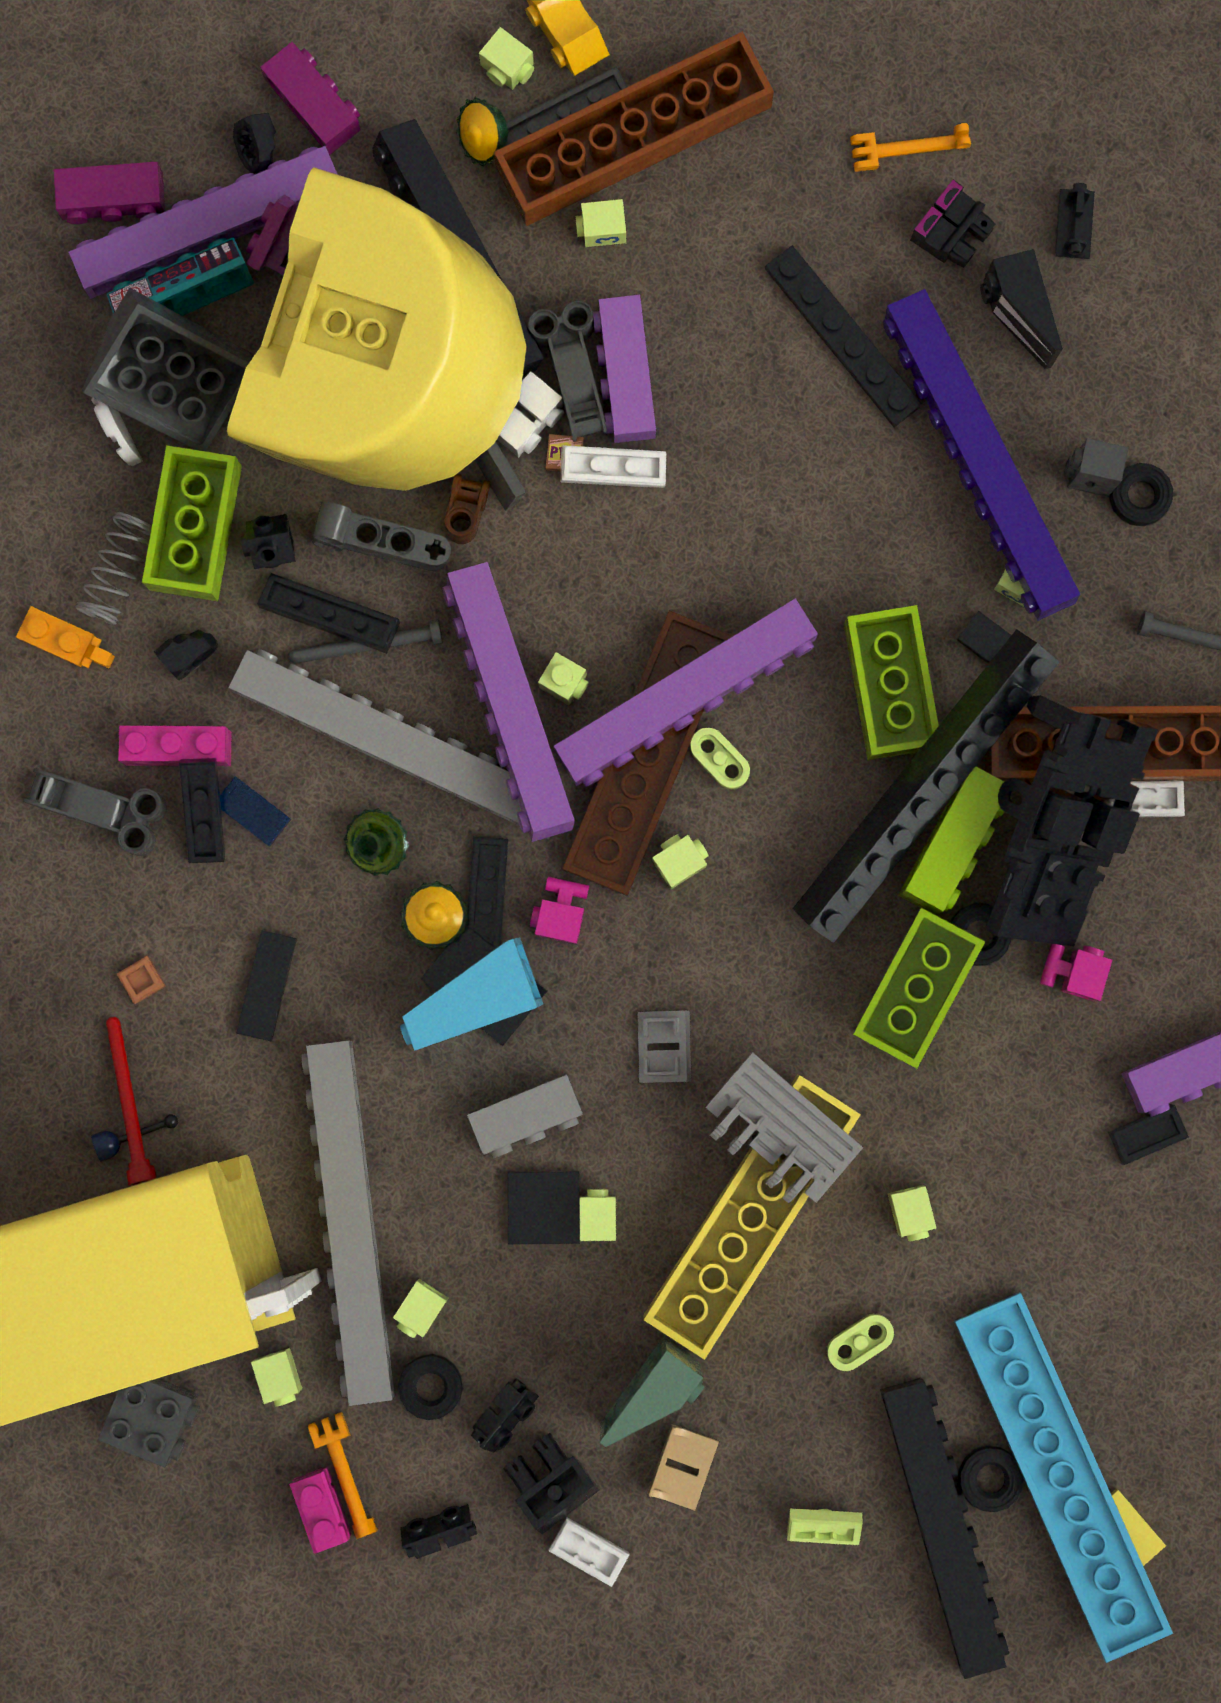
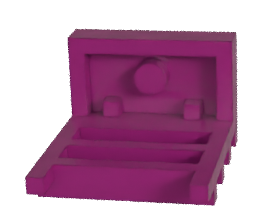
(273, 243)

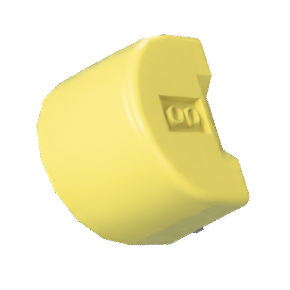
(383, 345)

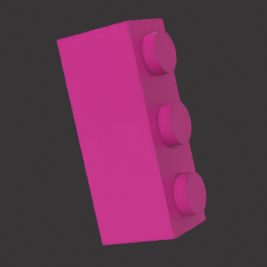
(172, 743)

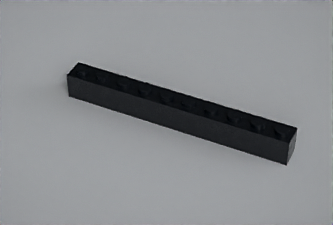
(925, 785)

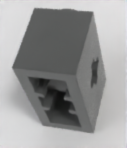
(1096, 467)

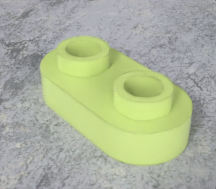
(720, 758)
(861, 1344)

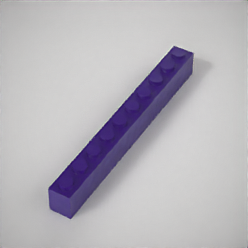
(980, 455)

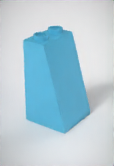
(482, 995)

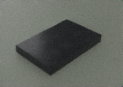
(456, 960)

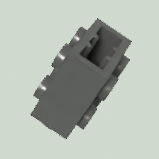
(150, 1420)

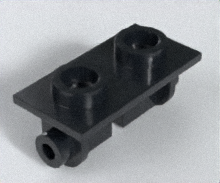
(1075, 222)
(495, 1430)
(422, 1535)

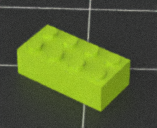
(192, 523)
(891, 681)
(953, 843)
(919, 987)

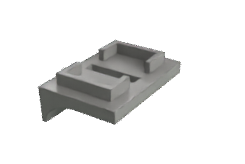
(664, 1064)

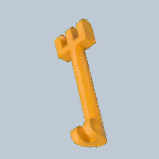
(873, 151)
(331, 1438)

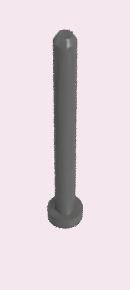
(1148, 624)
(347, 647)

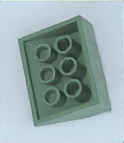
(656, 1390)

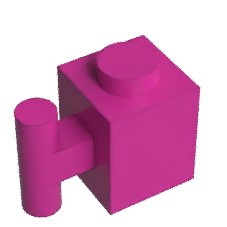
(560, 919)
(1083, 974)

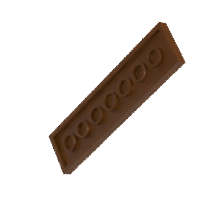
(634, 795)

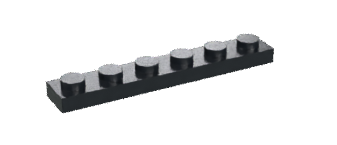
(843, 336)

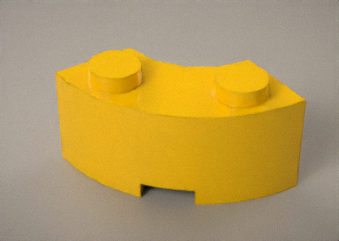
(570, 31)

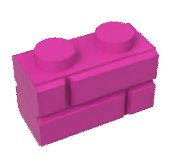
(320, 1509)

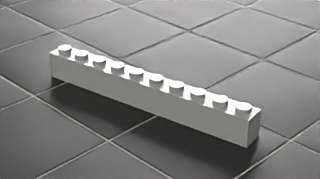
(375, 733)
(349, 1223)

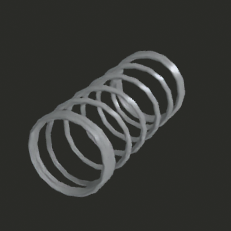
(91, 608)

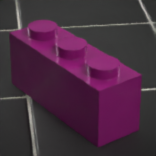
(311, 97)
(109, 191)

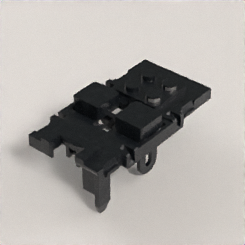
(1049, 884)

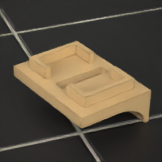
(678, 1485)

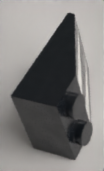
(1022, 304)

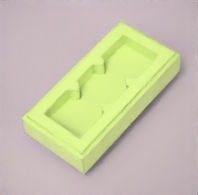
(824, 1526)

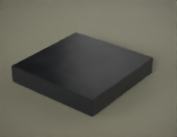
(543, 1208)

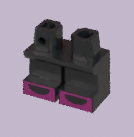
(949, 222)

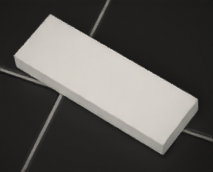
(613, 466)

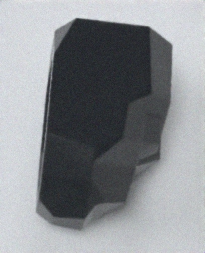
(255, 141)
(186, 652)

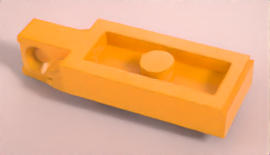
(62, 639)

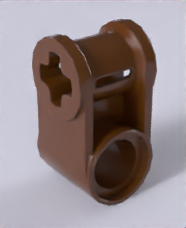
(466, 502)

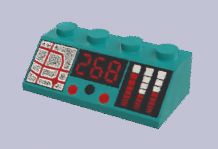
(192, 280)

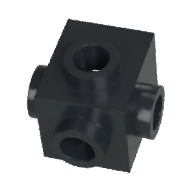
(268, 541)

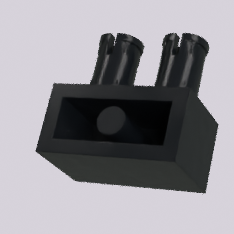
(555, 1495)

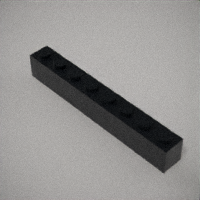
(421, 182)
(943, 1527)

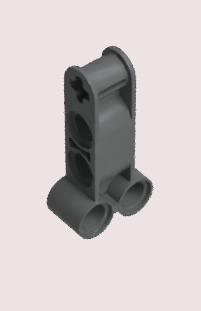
(572, 365)
(338, 527)
(98, 808)

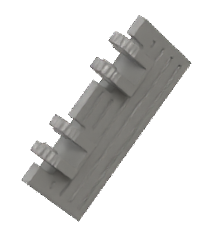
(785, 1125)

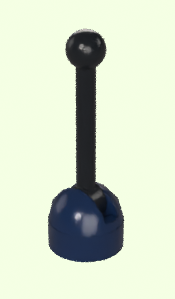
(108, 1144)

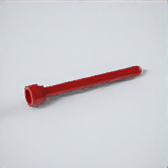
(139, 1168)

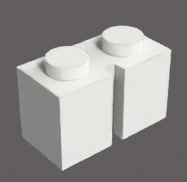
(534, 410)

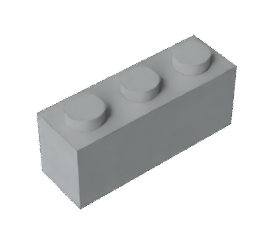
(526, 1116)

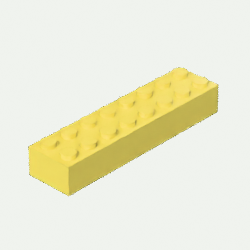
(734, 1242)

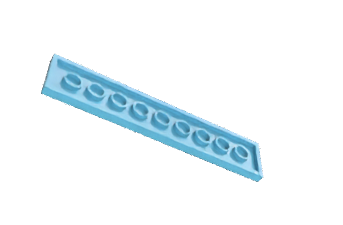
(1063, 1477)

